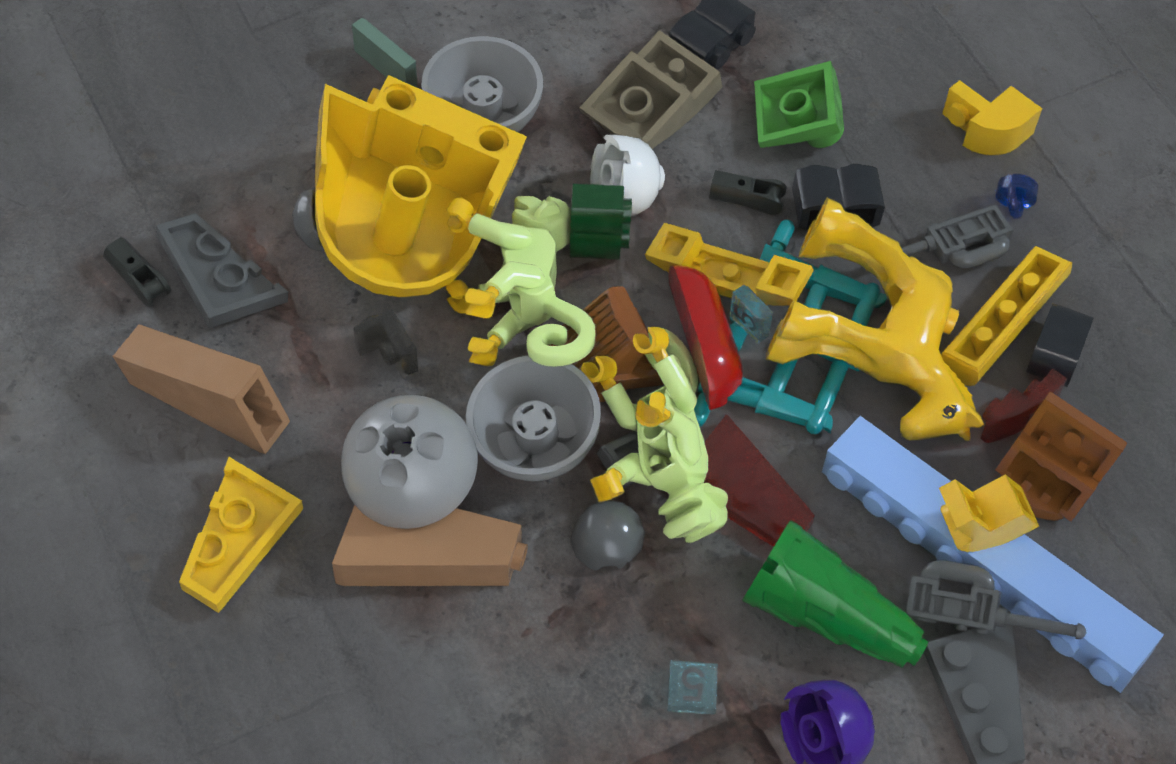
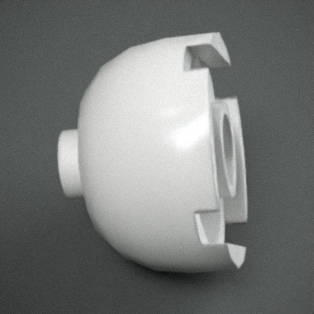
(629, 164)

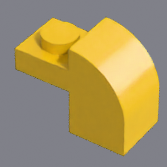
(992, 126)
(987, 515)

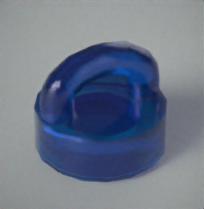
(1017, 193)

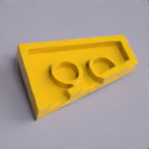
(238, 533)

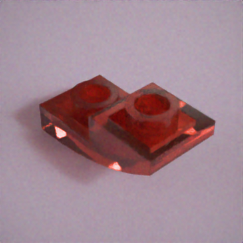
(1016, 409)

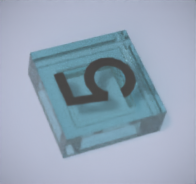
(751, 313)
(692, 687)

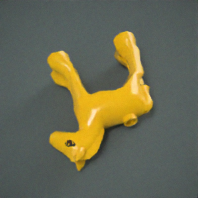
(906, 342)

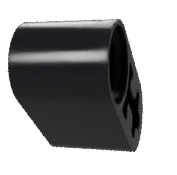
(1060, 342)

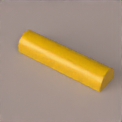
(1005, 315)

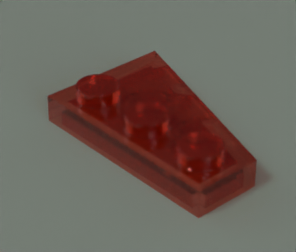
(755, 490)

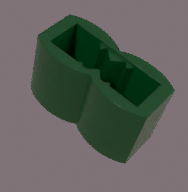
(599, 221)

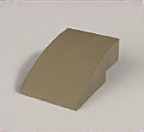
(653, 92)

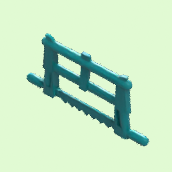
(770, 398)

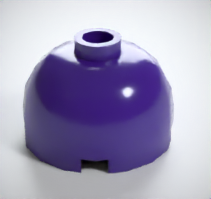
(827, 724)

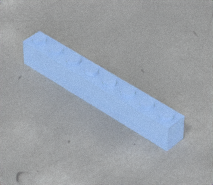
(1031, 579)

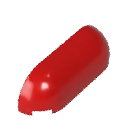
(707, 334)

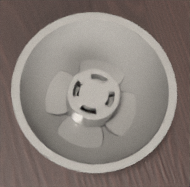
(487, 79)
(524, 401)
(420, 478)

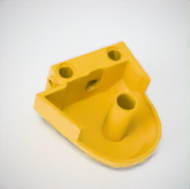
(390, 176)

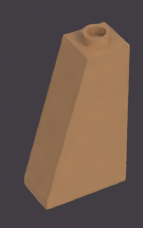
(205, 385)
(450, 552)

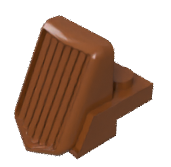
(615, 325)
(1060, 459)

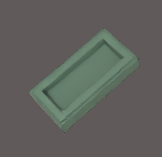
(383, 53)

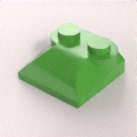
(799, 107)

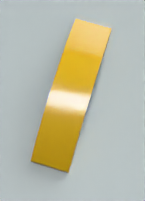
(773, 281)

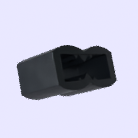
(715, 30)
(853, 186)

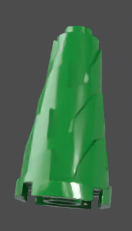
(814, 589)

